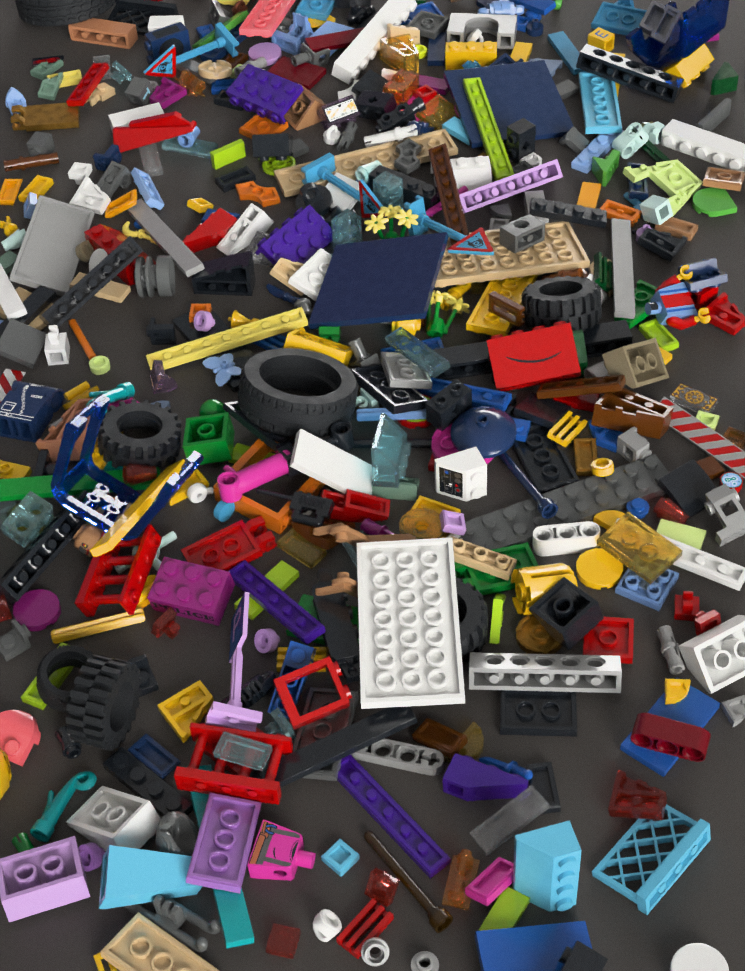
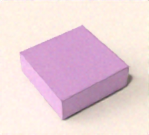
(452, 522)

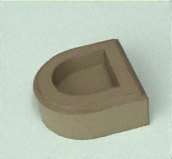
(84, 251)

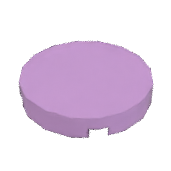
(268, 50)

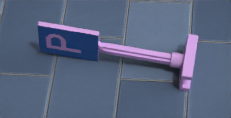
(232, 714)

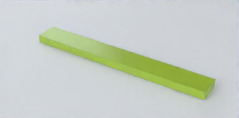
(488, 128)

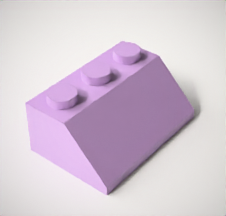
(42, 879)

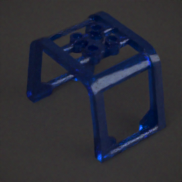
(63, 482)

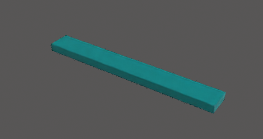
(230, 905)

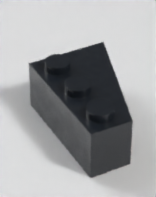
(226, 276)

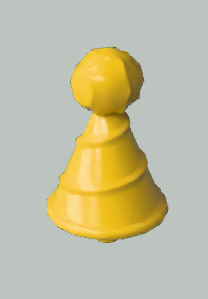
(238, 319)

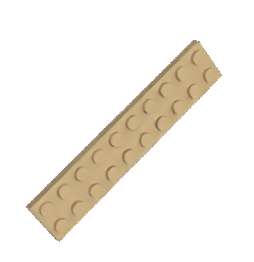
(291, 177)

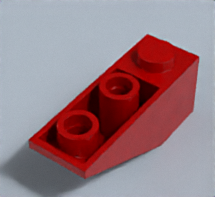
(210, 231)

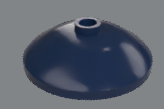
(485, 428)

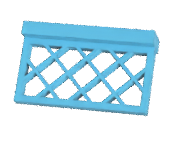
(668, 870)

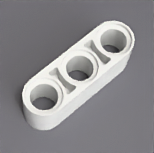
(565, 538)

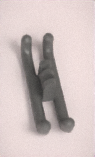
(171, 916)

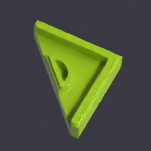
(497, 618)

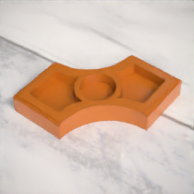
(263, 195)

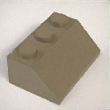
(639, 363)

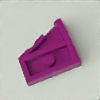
(167, 93)

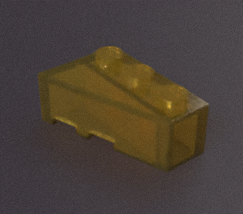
(400, 53)

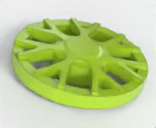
(269, 168)

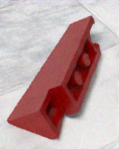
(151, 130)

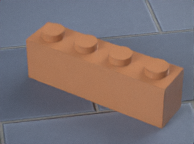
(104, 33)

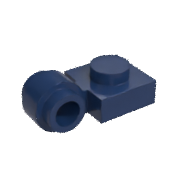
(422, 126)

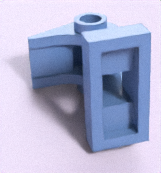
(298, 31)

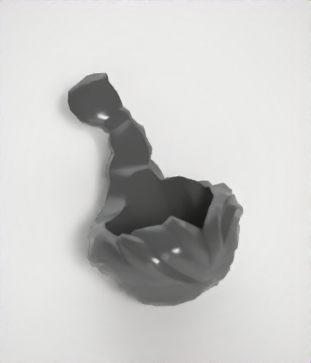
(176, 834)

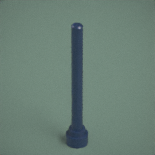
(545, 506)

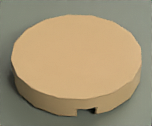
(215, 70)

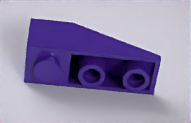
(479, 781)

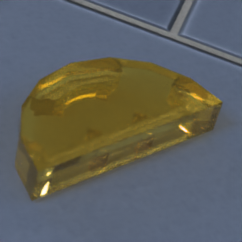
(475, 743)

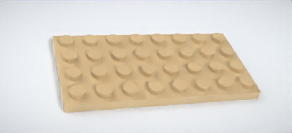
(557, 252)

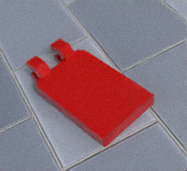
(231, 545)

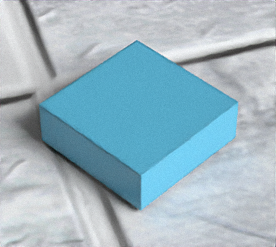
(340, 857)

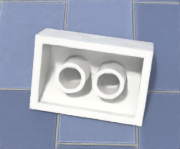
(471, 172)
(717, 655)

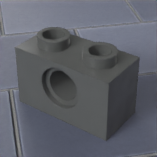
(522, 233)

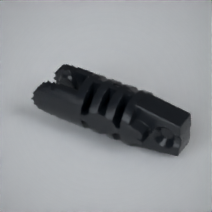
(255, 689)

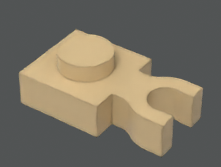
(102, 92)

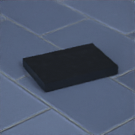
(538, 713)

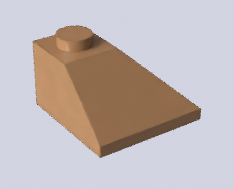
(304, 110)

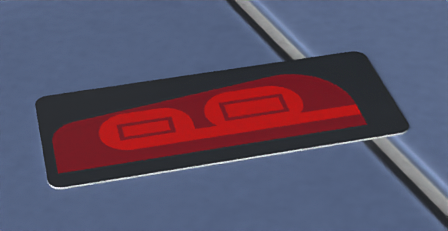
(35, 61)

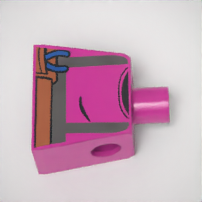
(278, 853)

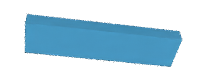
(565, 50)

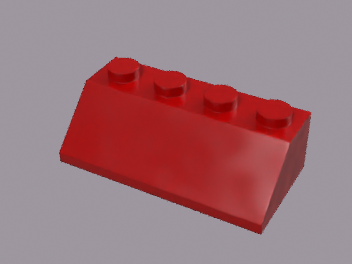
(109, 239)

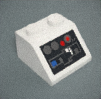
(461, 475)

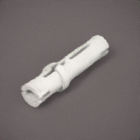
(392, 135)

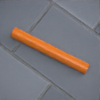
(82, 339)

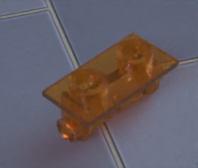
(191, 82)
(461, 874)

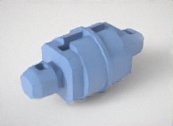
(502, 7)

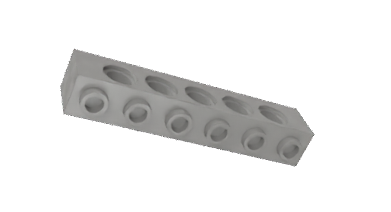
(545, 672)

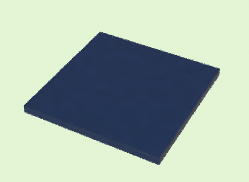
(513, 94)
(379, 281)

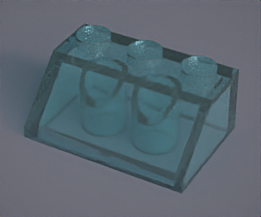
(389, 453)

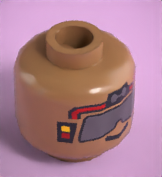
(86, 538)

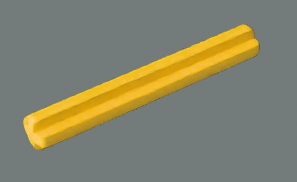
(97, 626)

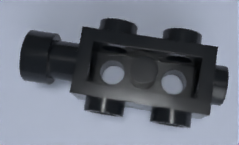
(400, 118)

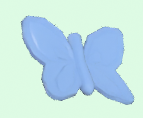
(223, 367)

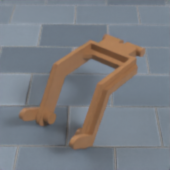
(347, 534)

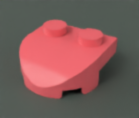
(18, 735)

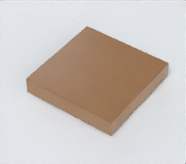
(723, 178)

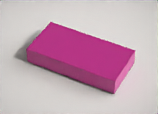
(491, 882)

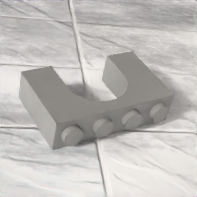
(500, 25)

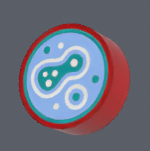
(732, 480)

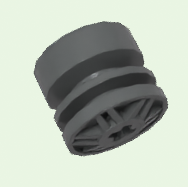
(151, 276)

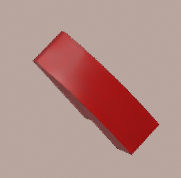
(357, 506)

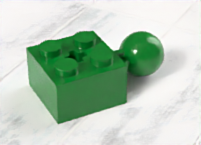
(210, 433)

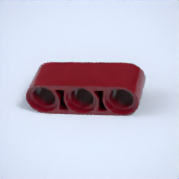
(670, 737)

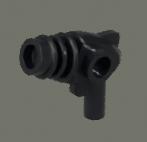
(359, 14)

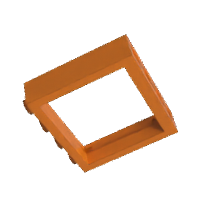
(274, 521)

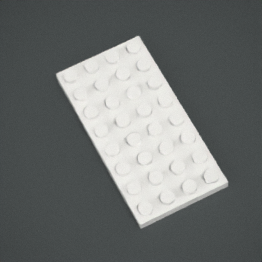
(408, 624)

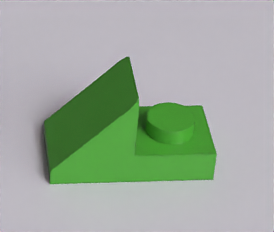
(605, 168)

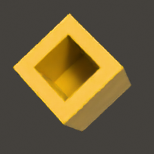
(601, 39)

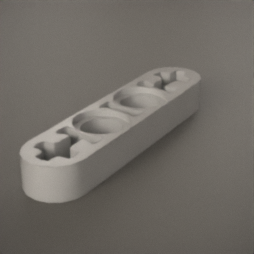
(396, 750)

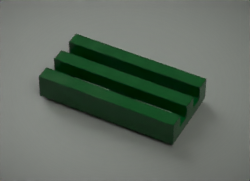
(603, 272)

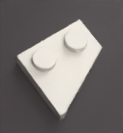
(90, 197)

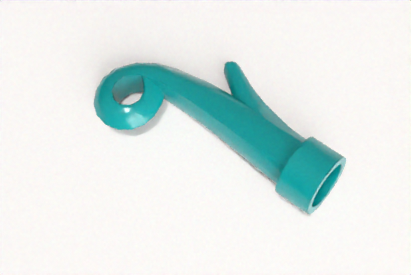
(121, 392)
(44, 827)

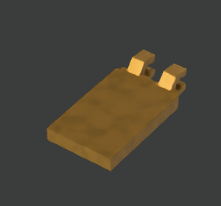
(45, 117)

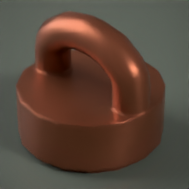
(239, 6)

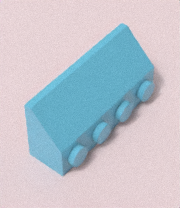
(548, 866)

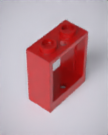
(288, 703)

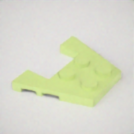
(671, 177)

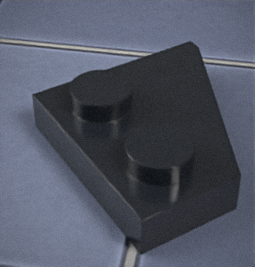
(661, 243)

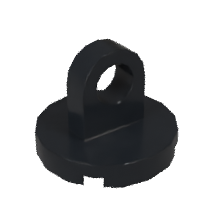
(316, 196)

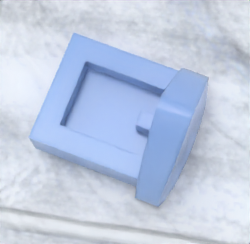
(14, 98)

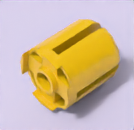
(535, 581)

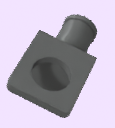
(308, 56)
(362, 357)

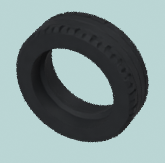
(300, 370)

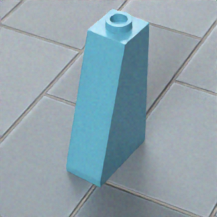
(139, 875)

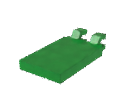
(490, 584)

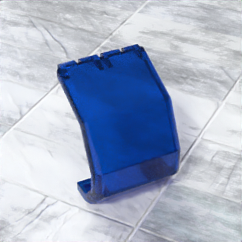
(688, 35)

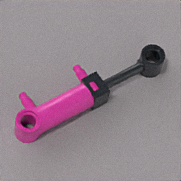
(234, 484)

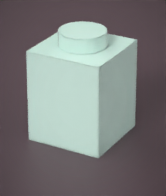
(656, 209)

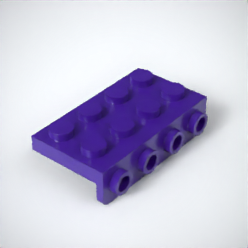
(263, 93)
(297, 238)

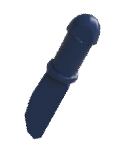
(277, 292)

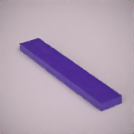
(277, 603)
(392, 817)

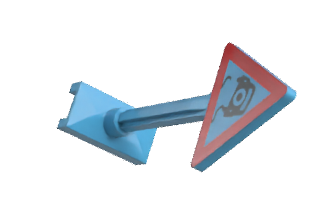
(166, 64)
(323, 168)
(474, 243)

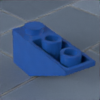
(297, 656)

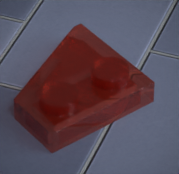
(636, 799)

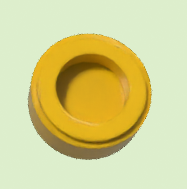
(602, 467)

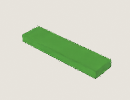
(229, 24)

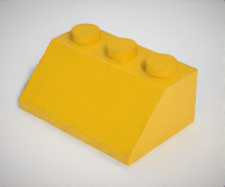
(460, 52)
(691, 66)
(304, 340)

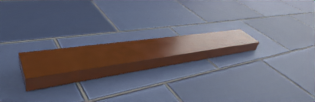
(448, 190)

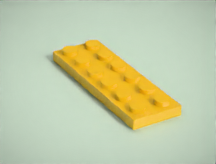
(488, 323)

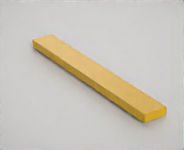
(134, 512)

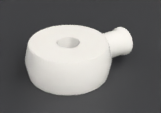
(198, 492)

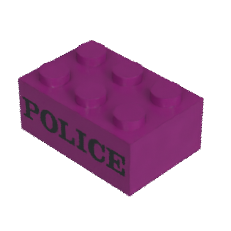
(191, 590)

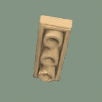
(112, 291)
(483, 559)

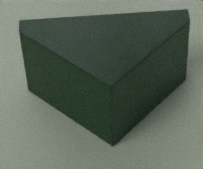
(725, 80)

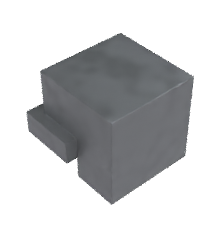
(660, 21)

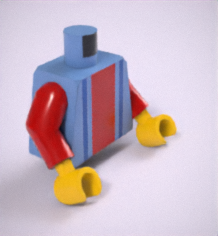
(674, 304)

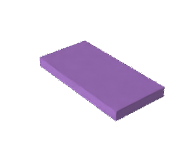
(224, 843)

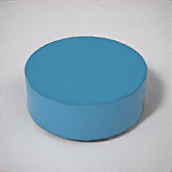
(223, 511)

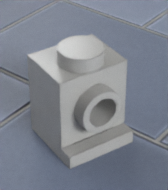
(633, 446)

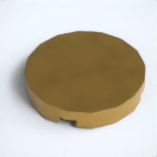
(534, 638)

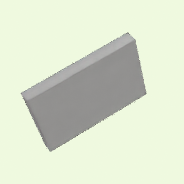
(403, 372)

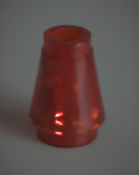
(138, 473)
(670, 511)

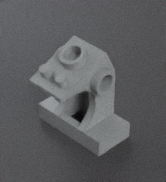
(733, 524)

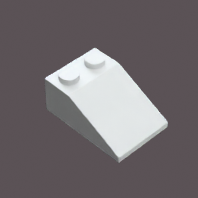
(115, 819)

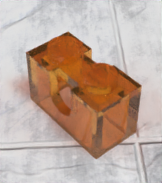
(402, 82)

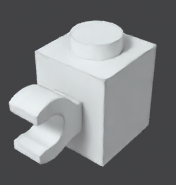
(56, 347)

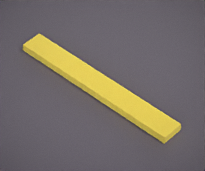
(229, 339)

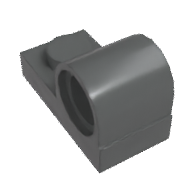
(114, 177)

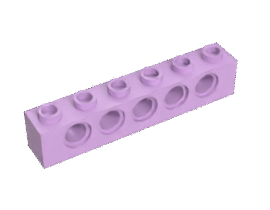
(510, 186)

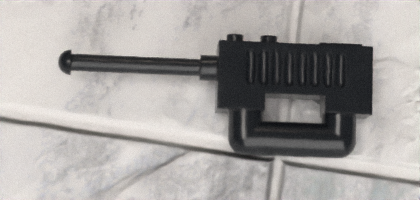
(305, 502)

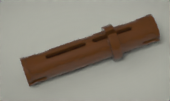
(32, 161)

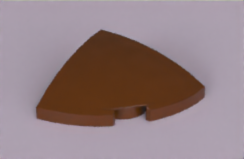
(323, 541)

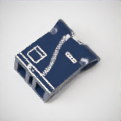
(28, 410)

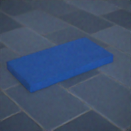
(693, 709)
(528, 946)

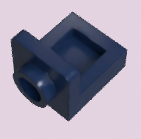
(102, 161)

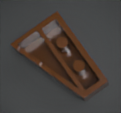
(629, 409)

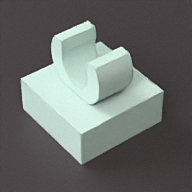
(366, 400)

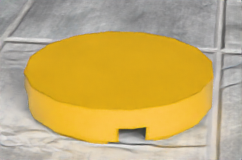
(598, 569)

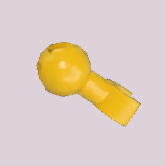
(9, 228)

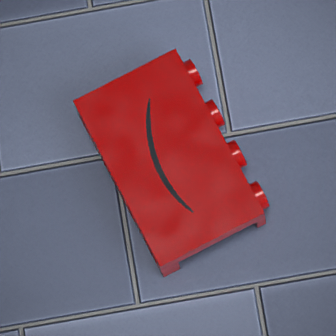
(533, 357)

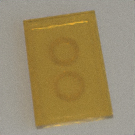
(639, 547)

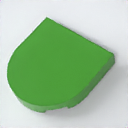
(713, 202)

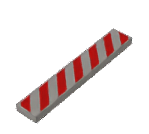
(706, 439)

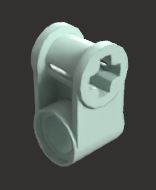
(629, 141)

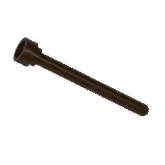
(438, 917)

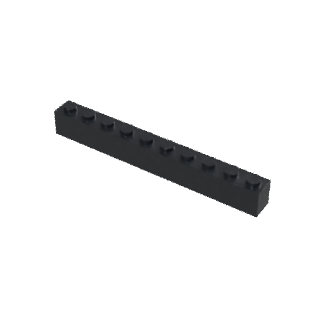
(475, 360)

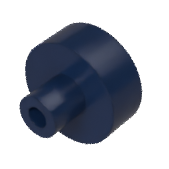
(535, 28)

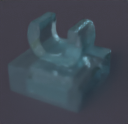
(120, 72)
(280, 725)

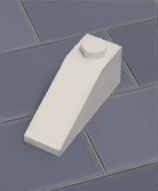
(244, 230)

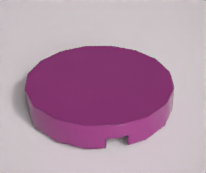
(37, 609)

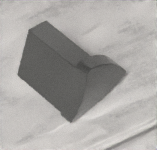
(574, 140)

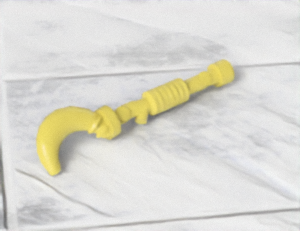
(140, 233)

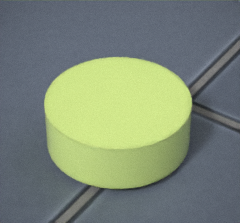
(99, 365)

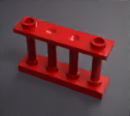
(99, 575)
(240, 785)

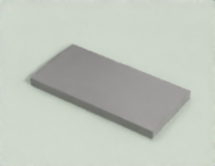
(49, 245)

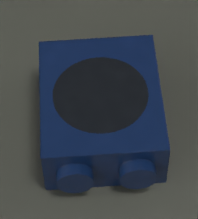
(160, 40)

